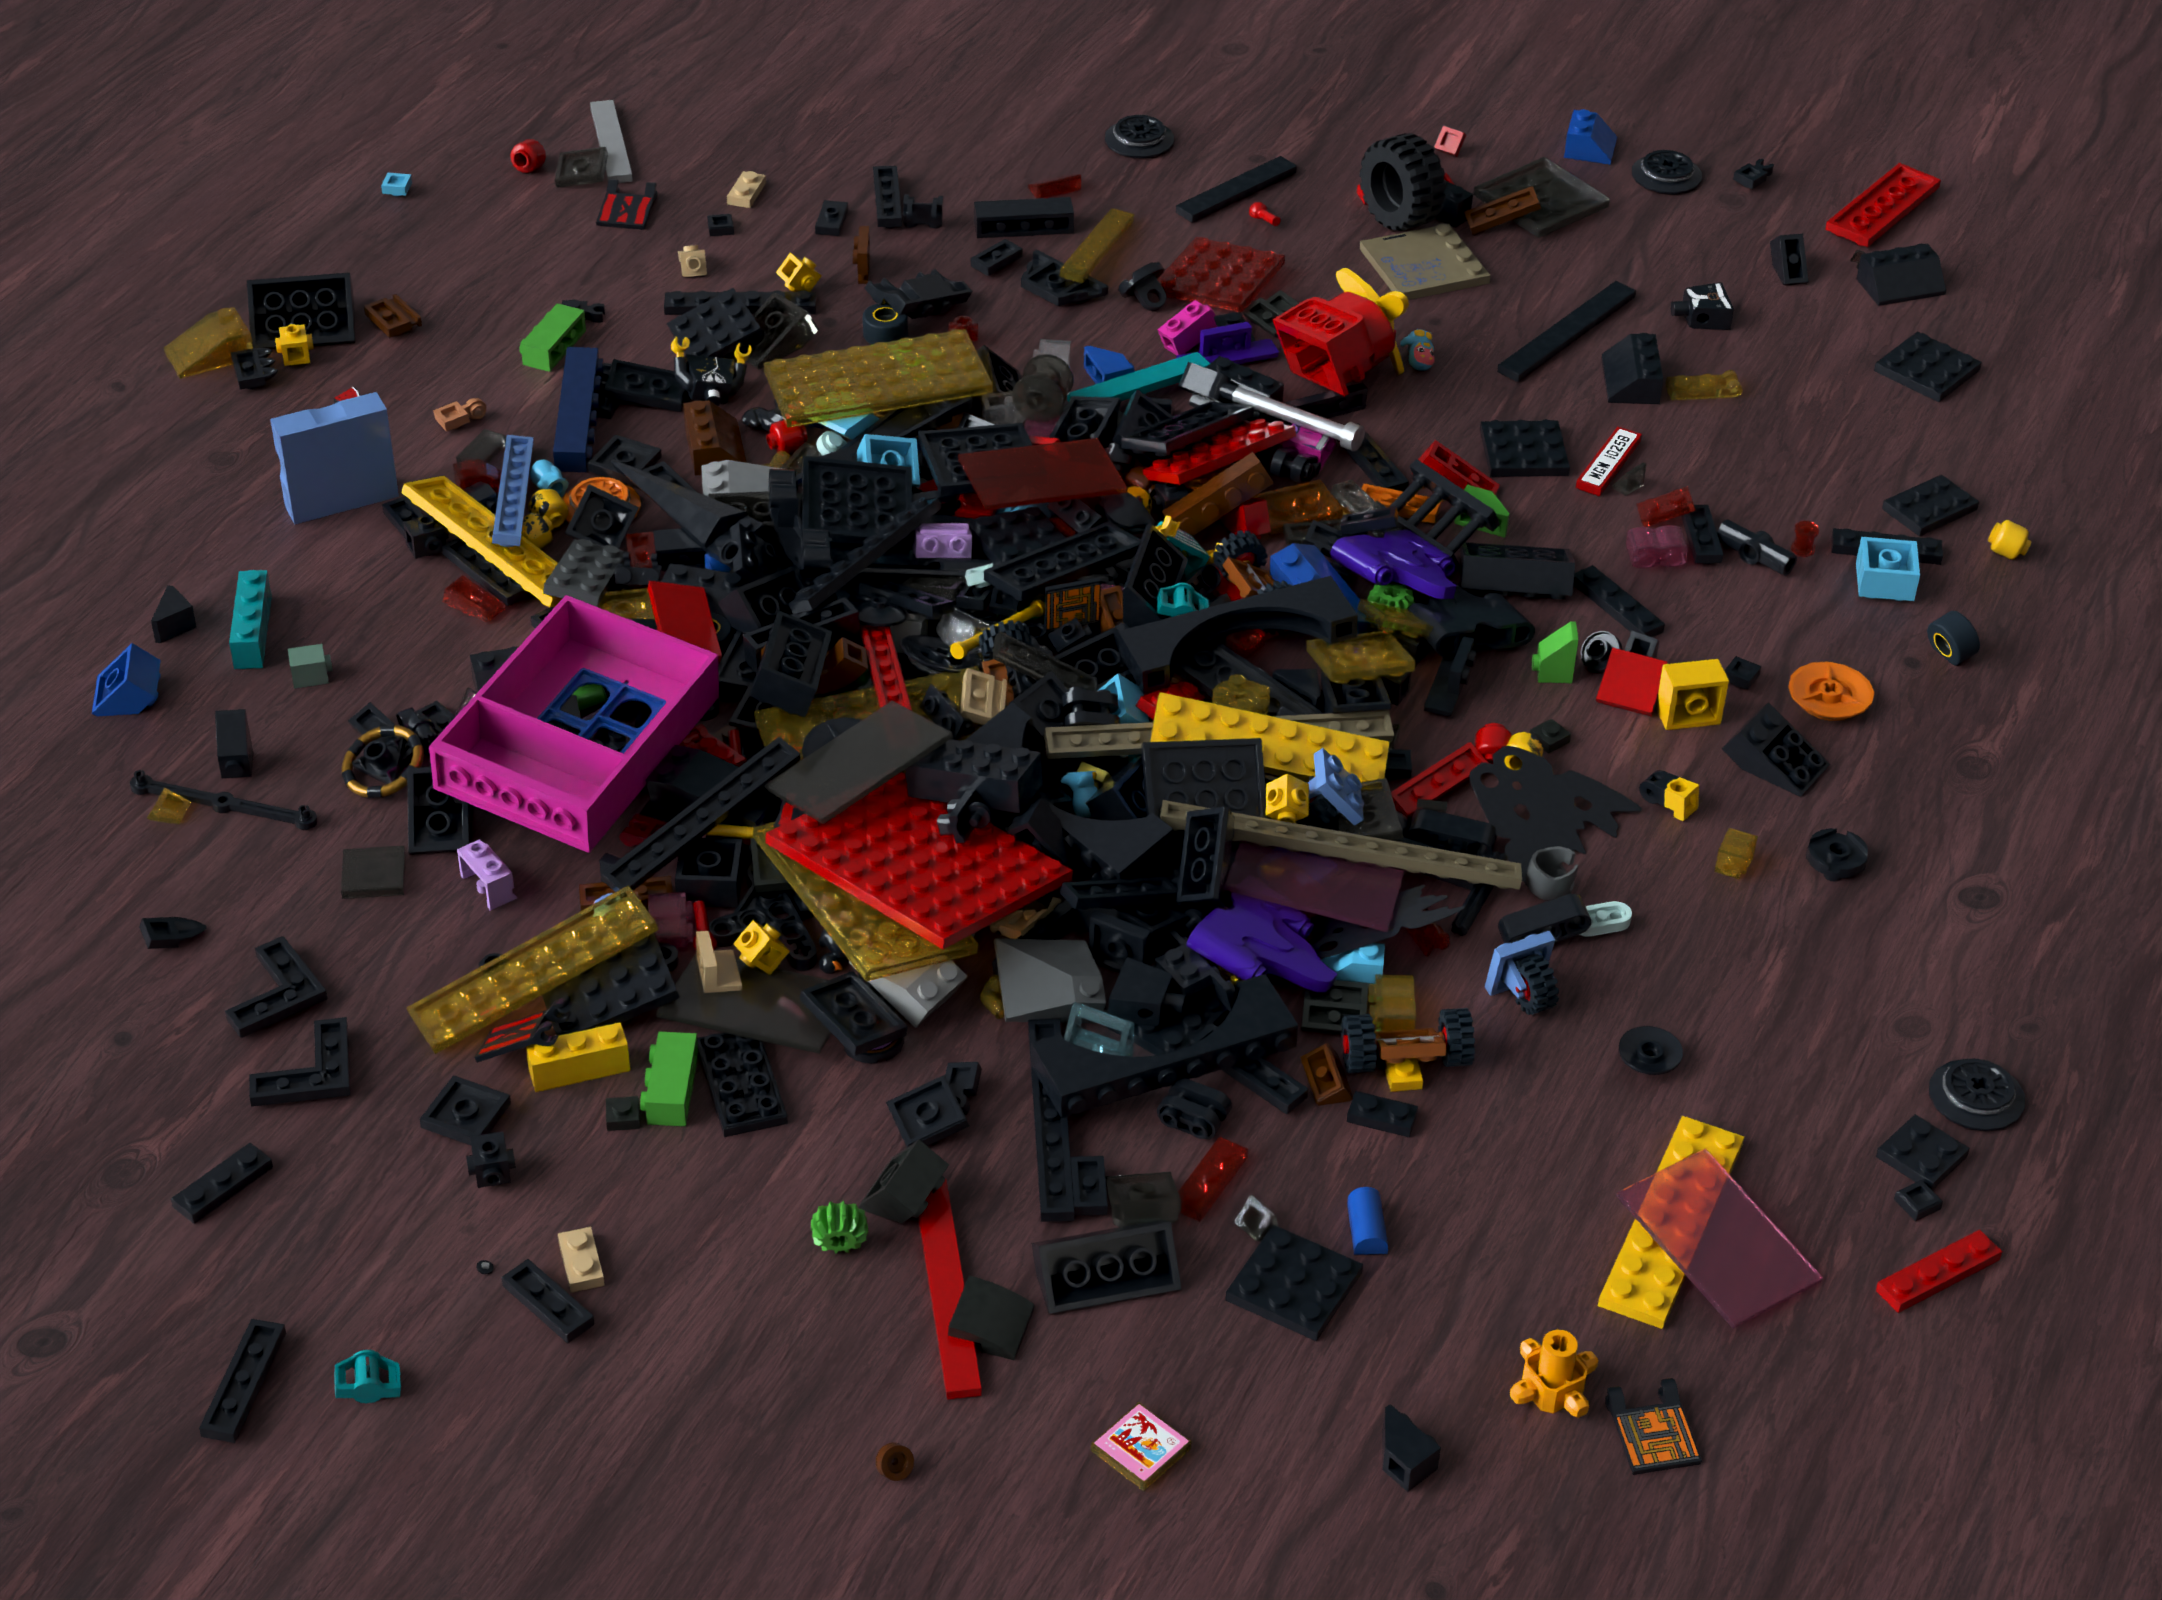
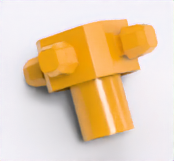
(1554, 1374)

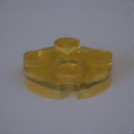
(1242, 695)

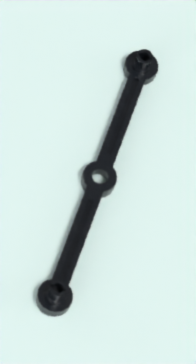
(303, 819)

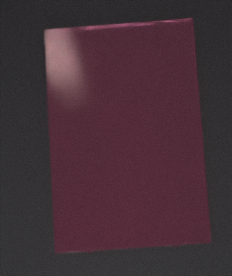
(1317, 884)
(1719, 1238)

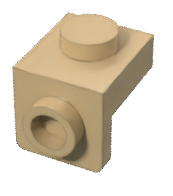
(692, 261)

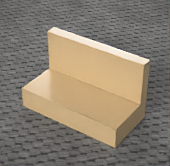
(716, 968)

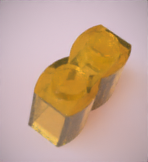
(1393, 1002)

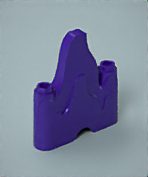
(1398, 558)
(1261, 939)

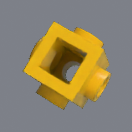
(798, 273)
(294, 344)
(1287, 799)
(761, 947)

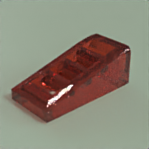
(462, 590)

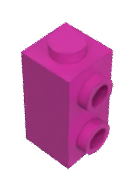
(1183, 330)

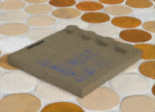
(1425, 262)

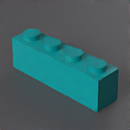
(250, 619)

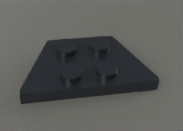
(1044, 281)

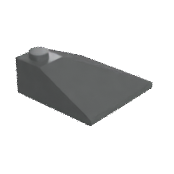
(1046, 978)

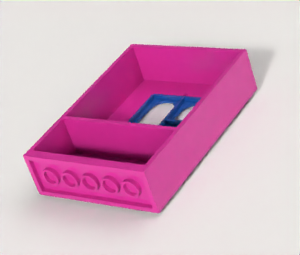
(559, 782)

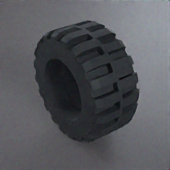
(1402, 182)

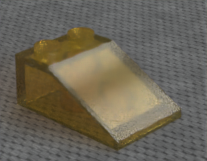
(209, 343)

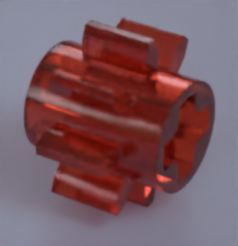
(965, 322)

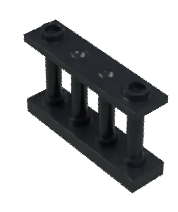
(1442, 490)

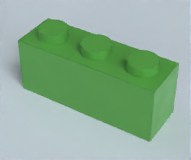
(552, 336)
(670, 1078)

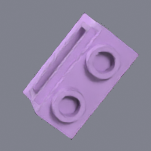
(942, 540)
(494, 875)

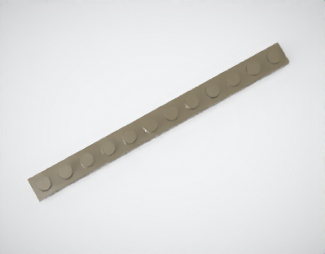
(1128, 737)
(1360, 848)

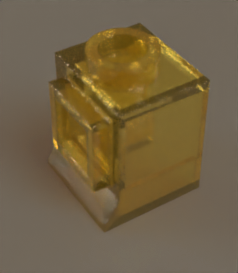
(1735, 853)

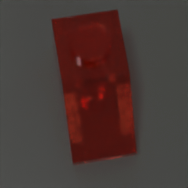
(476, 470)

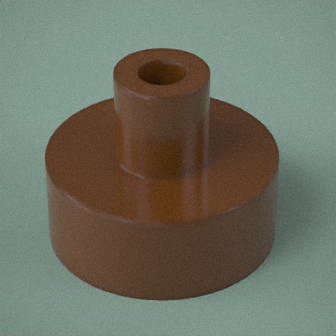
(894, 1461)

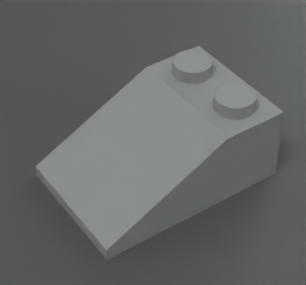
(734, 477)
(920, 990)

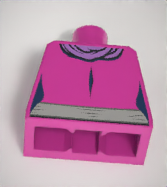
(1311, 443)

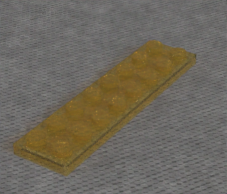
(531, 969)

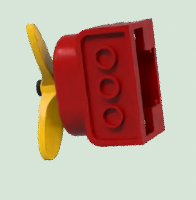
(1341, 336)

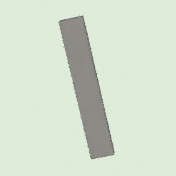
(611, 137)

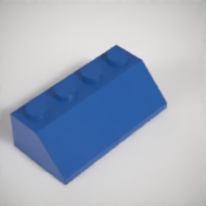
(1306, 563)

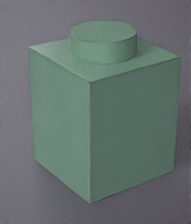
(309, 665)

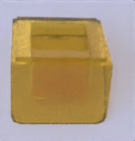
(169, 807)

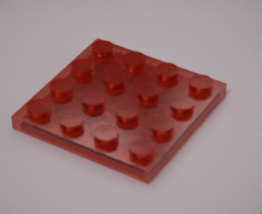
(1220, 274)

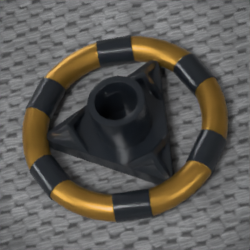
(381, 760)

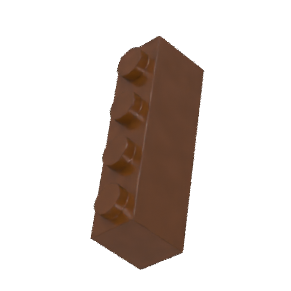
(1220, 495)

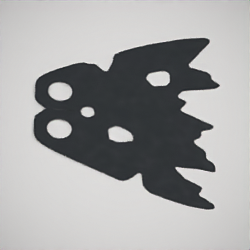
(1549, 802)
(1406, 914)

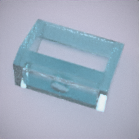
(1097, 1042)

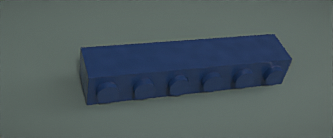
(576, 409)

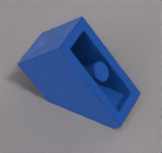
(1105, 364)

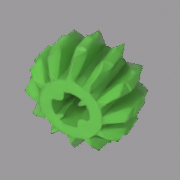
(1392, 595)
(839, 1227)

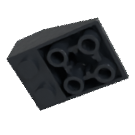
(1776, 752)

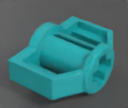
(1181, 602)
(371, 1388)

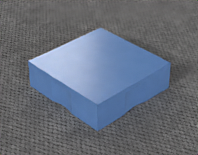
(335, 457)

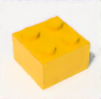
(1692, 694)

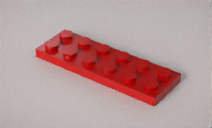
(1882, 205)
(1219, 452)

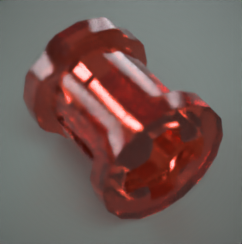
(1804, 541)

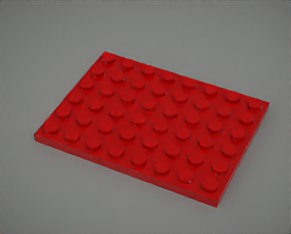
(899, 864)

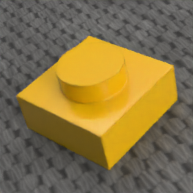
(1404, 1075)

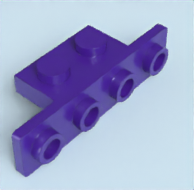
(1234, 344)

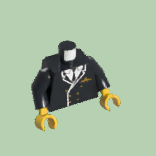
(709, 377)

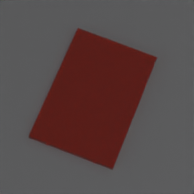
(1042, 473)

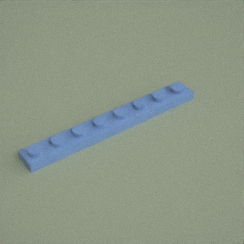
(512, 491)

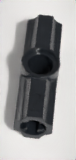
(1756, 547)

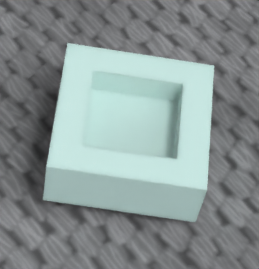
(976, 576)

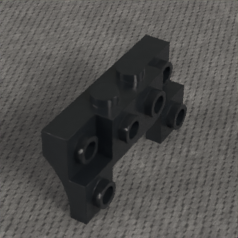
(920, 296)

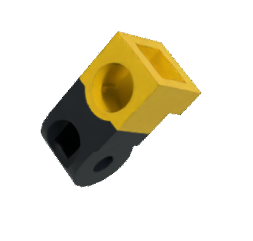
(1671, 792)

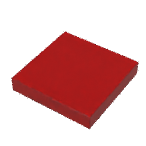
(1631, 682)

